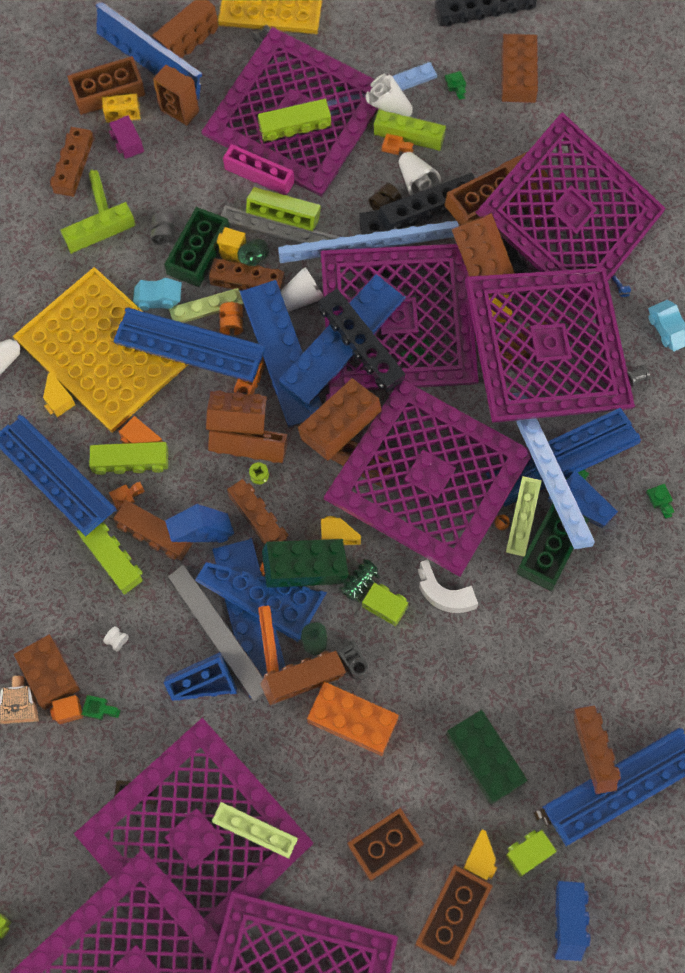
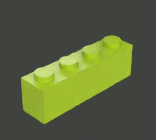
(294, 120)
(411, 129)
(283, 208)
(98, 227)
(128, 457)
(112, 559)

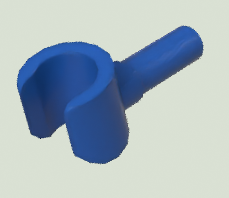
(622, 289)

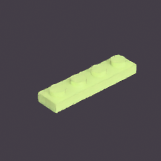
(204, 306)
(523, 516)
(254, 830)

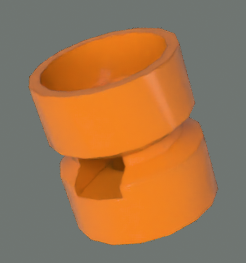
(230, 317)

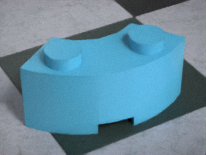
(157, 294)
(669, 324)

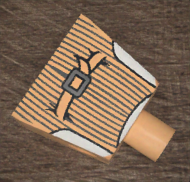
(18, 703)

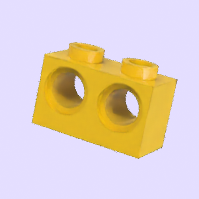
(121, 106)
(230, 243)

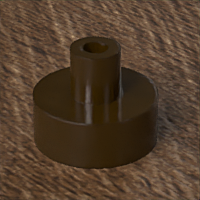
(541, 814)

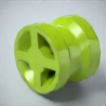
(259, 478)

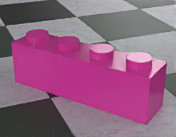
(258, 170)

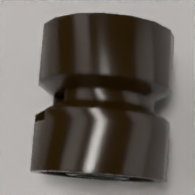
(386, 195)

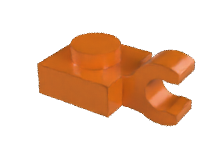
(394, 144)
(124, 493)

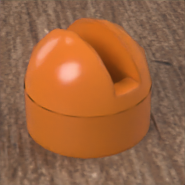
(500, 524)

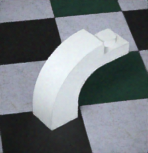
(447, 600)

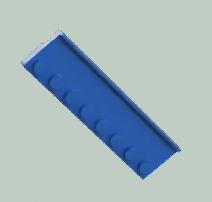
(140, 45)
(275, 331)
(189, 344)
(328, 352)
(583, 447)
(54, 475)
(246, 627)
(641, 777)

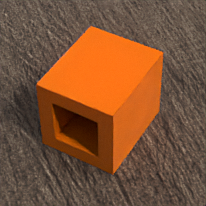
(66, 710)

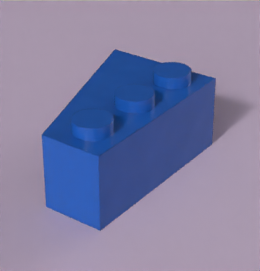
(590, 501)
(200, 525)
(201, 679)
(571, 921)

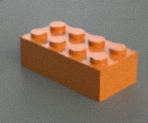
(353, 718)

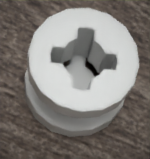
(115, 638)

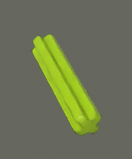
(98, 190)

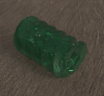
(253, 252)
(360, 580)
(317, 631)

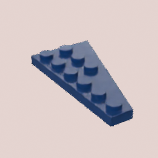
(289, 606)

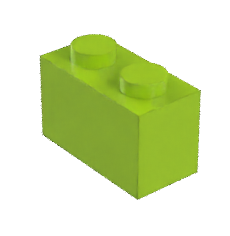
(385, 604)
(531, 852)

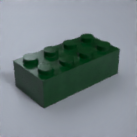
(196, 247)
(547, 552)
(304, 563)
(486, 757)

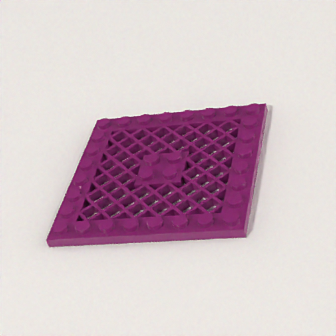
(277, 45)
(571, 208)
(404, 318)
(549, 344)
(429, 477)
(194, 835)
(138, 869)
(245, 908)

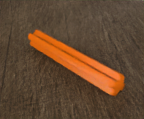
(268, 638)

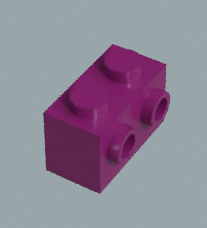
(126, 137)

